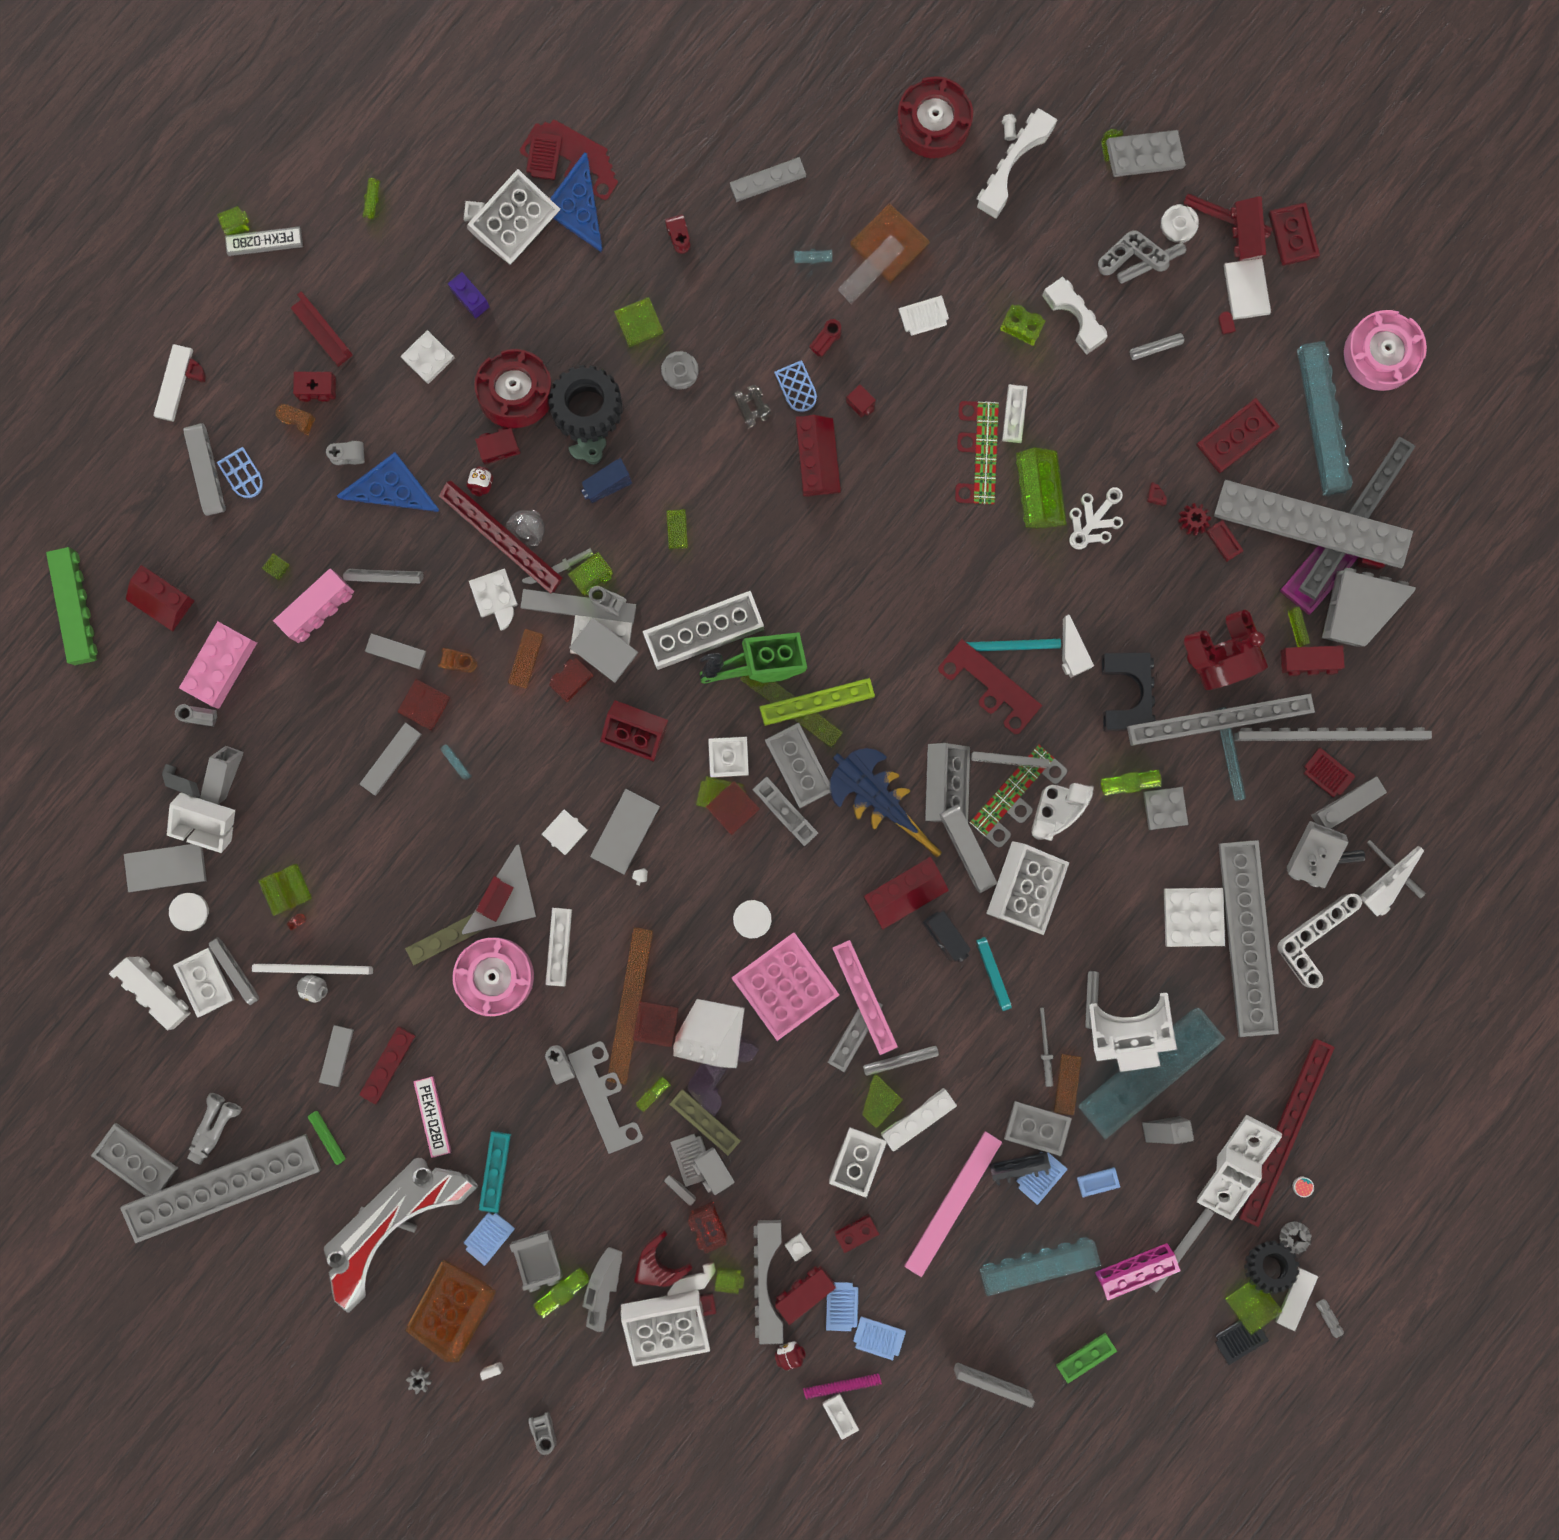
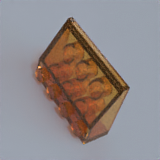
(450, 1311)

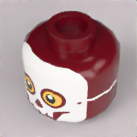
(480, 481)
(790, 1355)

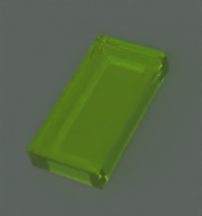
(677, 529)
(1298, 627)

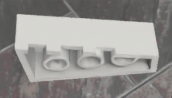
(151, 991)

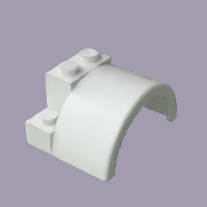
(1133, 1039)

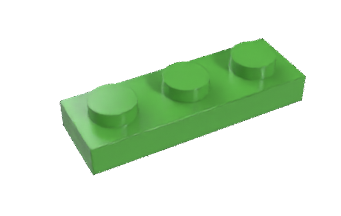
(1086, 1358)

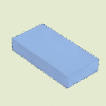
(1098, 1182)

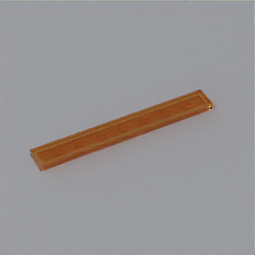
(629, 1004)

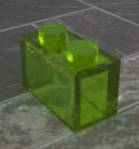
(591, 573)

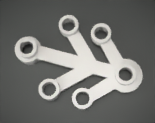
(1094, 522)

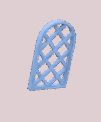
(798, 391)

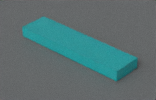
(494, 1172)

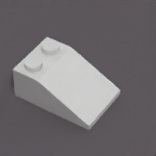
(857, 1162)

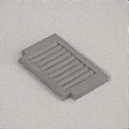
(685, 1151)

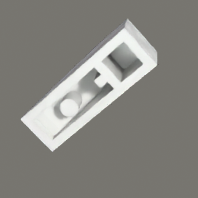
(1074, 654)

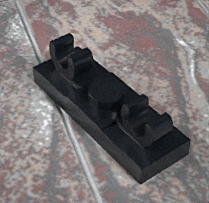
(1020, 1167)

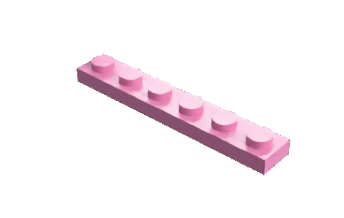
(865, 997)

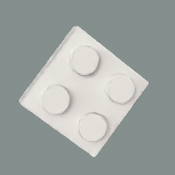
(427, 357)
(493, 592)
(728, 757)

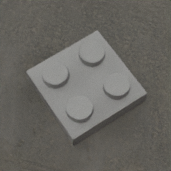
(1165, 808)

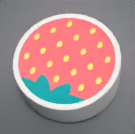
(1303, 1186)

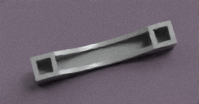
(770, 1323)

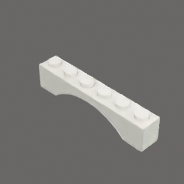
(1036, 133)

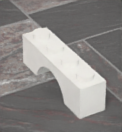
(1061, 296)
(920, 1119)

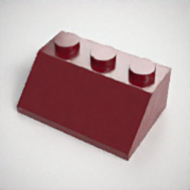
(1248, 229)
(158, 598)
(633, 730)

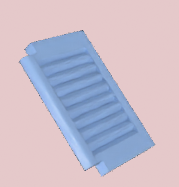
(1038, 1187)
(488, 1237)
(842, 1307)
(878, 1338)

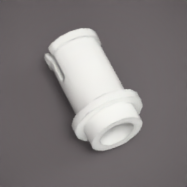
(1009, 127)

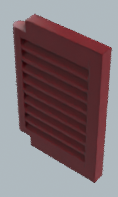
(544, 156)
(1328, 773)

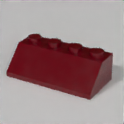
(817, 455)
(906, 893)

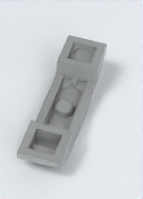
(785, 811)

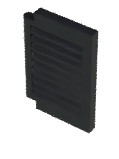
(1237, 1342)

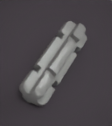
(1329, 1318)

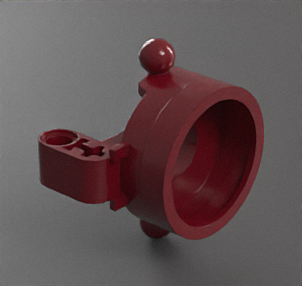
(1231, 659)

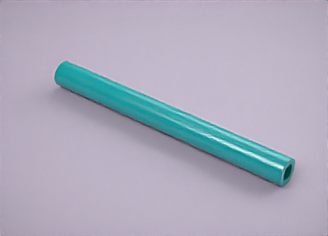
(1016, 645)

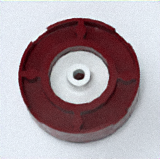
(934, 117)
(513, 388)

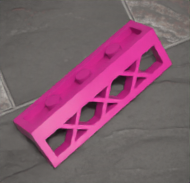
(1139, 1273)

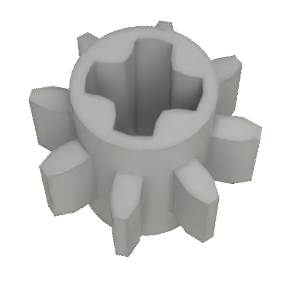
(417, 1375)

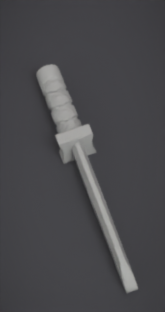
(566, 564)
(1410, 883)
(1046, 1056)

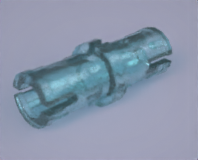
(812, 256)

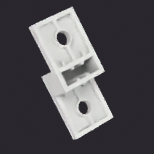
(1239, 1167)

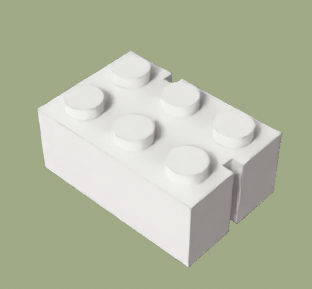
(210, 821)

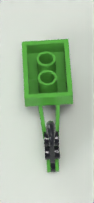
(766, 658)

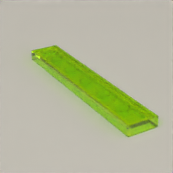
(812, 722)

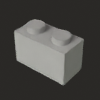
(713, 1171)

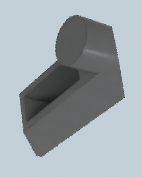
(179, 783)

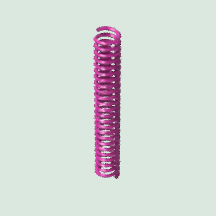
(855, 1384)

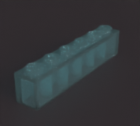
(1040, 1266)

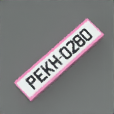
(432, 1116)

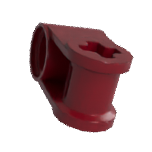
(678, 232)

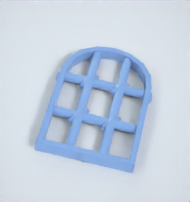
(242, 465)

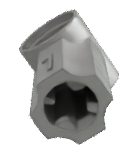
(197, 715)

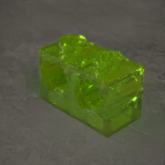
(1020, 329)

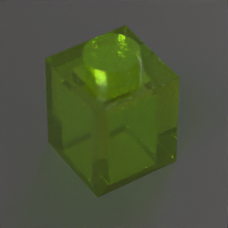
(234, 221)
(729, 1280)

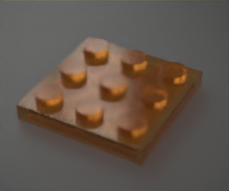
(892, 223)

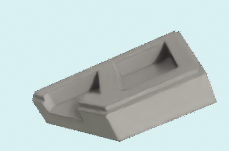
(681, 1190)

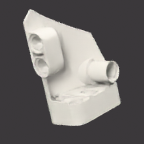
(1061, 812)

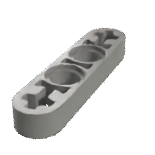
(233, 971)

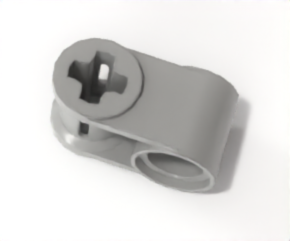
(349, 453)
(608, 600)
(561, 1068)
(543, 1429)

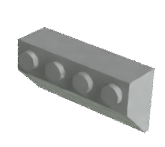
(947, 779)

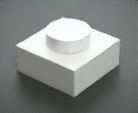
(798, 1247)

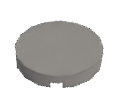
(679, 370)

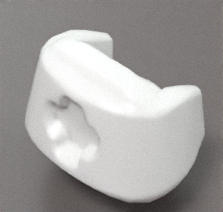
(640, 876)

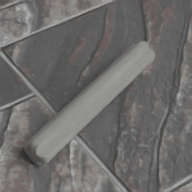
(1143, 267)
(900, 1060)

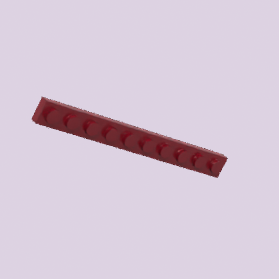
(1289, 1127)

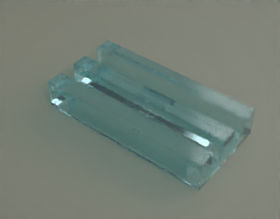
(455, 762)

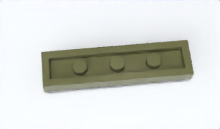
(439, 941)
(705, 1122)

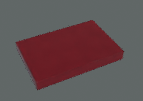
(1294, 234)

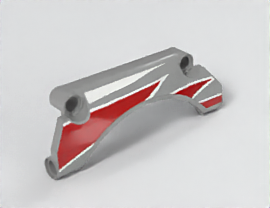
(399, 1201)

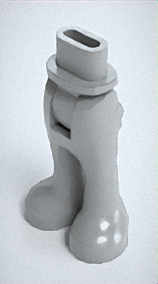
(207, 1138)

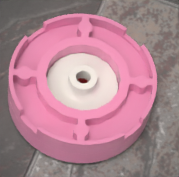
(1384, 350)
(474, 976)

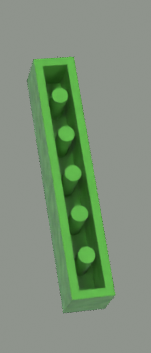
(71, 606)

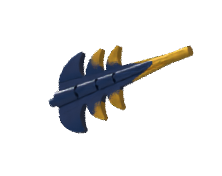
(856, 776)

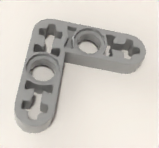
(1130, 249)

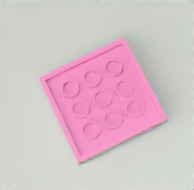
(785, 986)

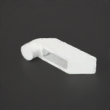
(693, 1281)

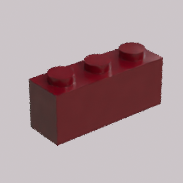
(1312, 660)
(804, 1294)

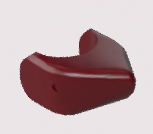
(652, 1271)

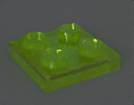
(638, 322)

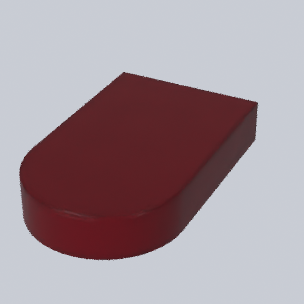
(1226, 323)

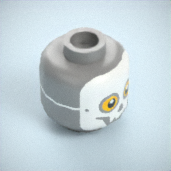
(312, 988)

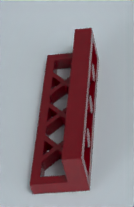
(321, 330)

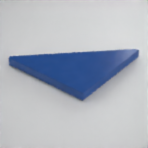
(578, 204)
(390, 485)

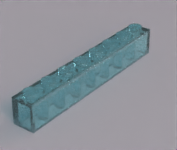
(1324, 418)

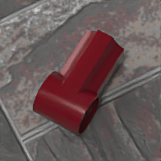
(825, 338)

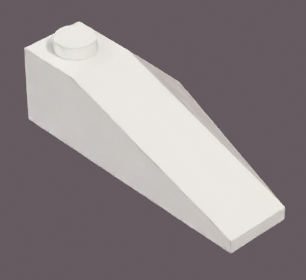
(1386, 889)

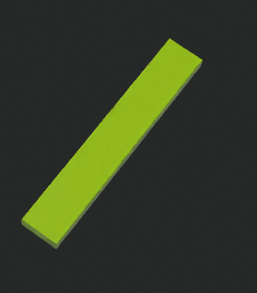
(817, 701)

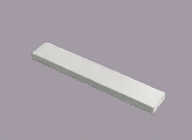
(329, 969)

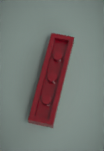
(387, 1065)

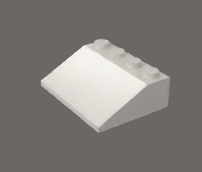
(513, 217)
(1027, 887)
(710, 1034)
(665, 1327)

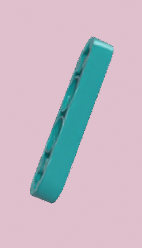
(993, 974)

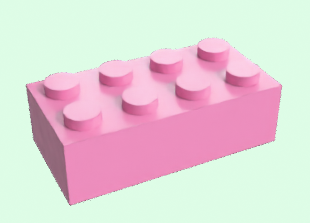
(314, 606)
(218, 665)

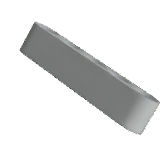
(204, 469)
(968, 848)

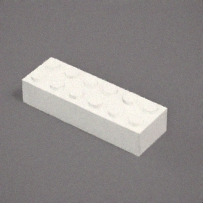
(703, 630)

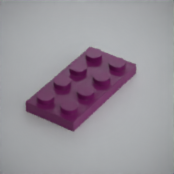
(1291, 587)

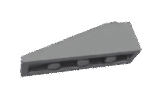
(1349, 803)

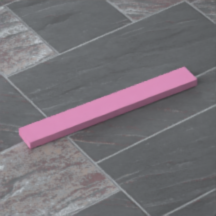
(953, 1204)

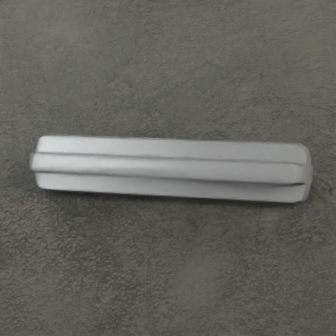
(1157, 346)
(1092, 994)

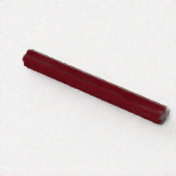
(1215, 210)

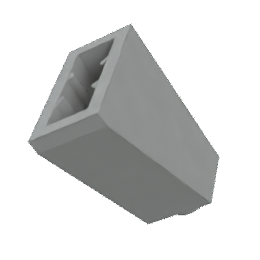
(220, 774)
(1168, 1130)

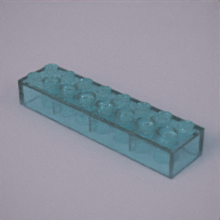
(1132, 1090)

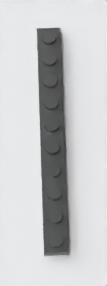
(1363, 507)

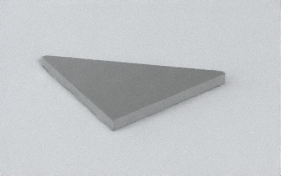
(519, 904)

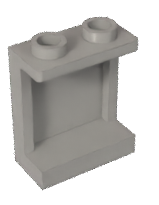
(537, 1261)

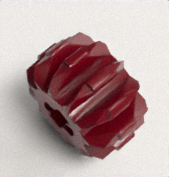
(1196, 526)

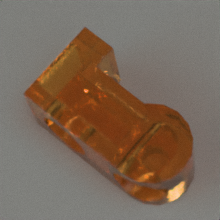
(291, 415)

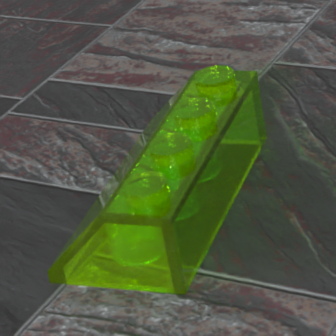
(1041, 488)

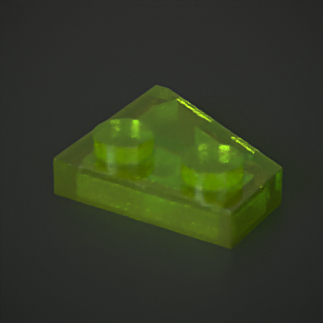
(880, 1101)

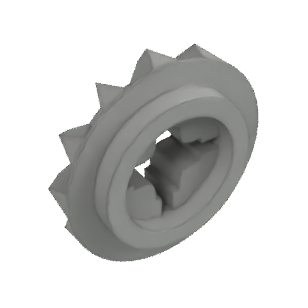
(1292, 1229)

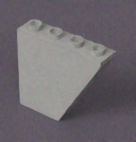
(1362, 606)

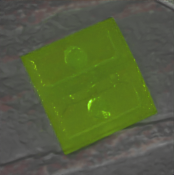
(285, 889)
(1253, 1307)

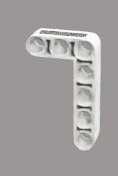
(1313, 933)

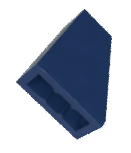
(606, 481)

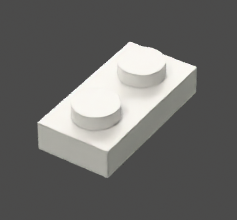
(840, 1416)

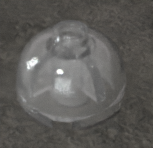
(527, 525)

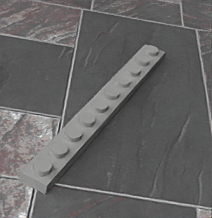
(1220, 719)
(1324, 734)

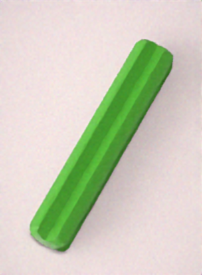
(326, 1137)

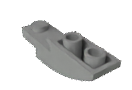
(602, 1282)

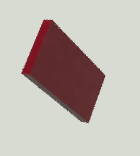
(1237, 435)

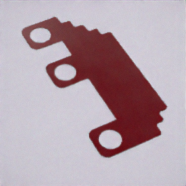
(573, 147)

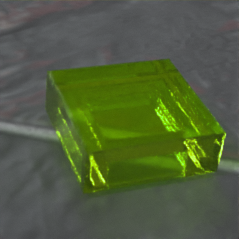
(275, 566)

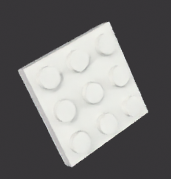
(1194, 917)

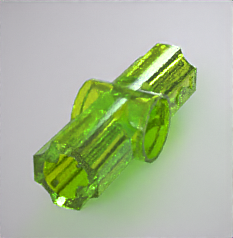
(1131, 782)
(561, 1292)

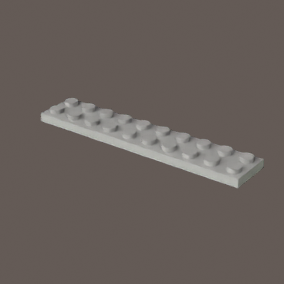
(1313, 524)
(1248, 938)
(220, 1188)

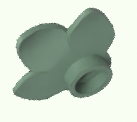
(583, 450)

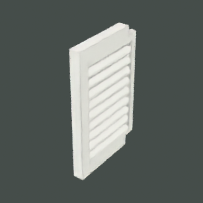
(924, 315)

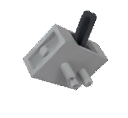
(1319, 854)

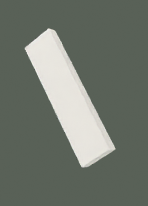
(173, 383)
(558, 947)

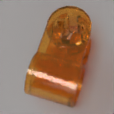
(454, 660)

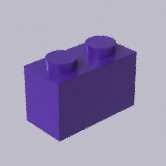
(468, 295)

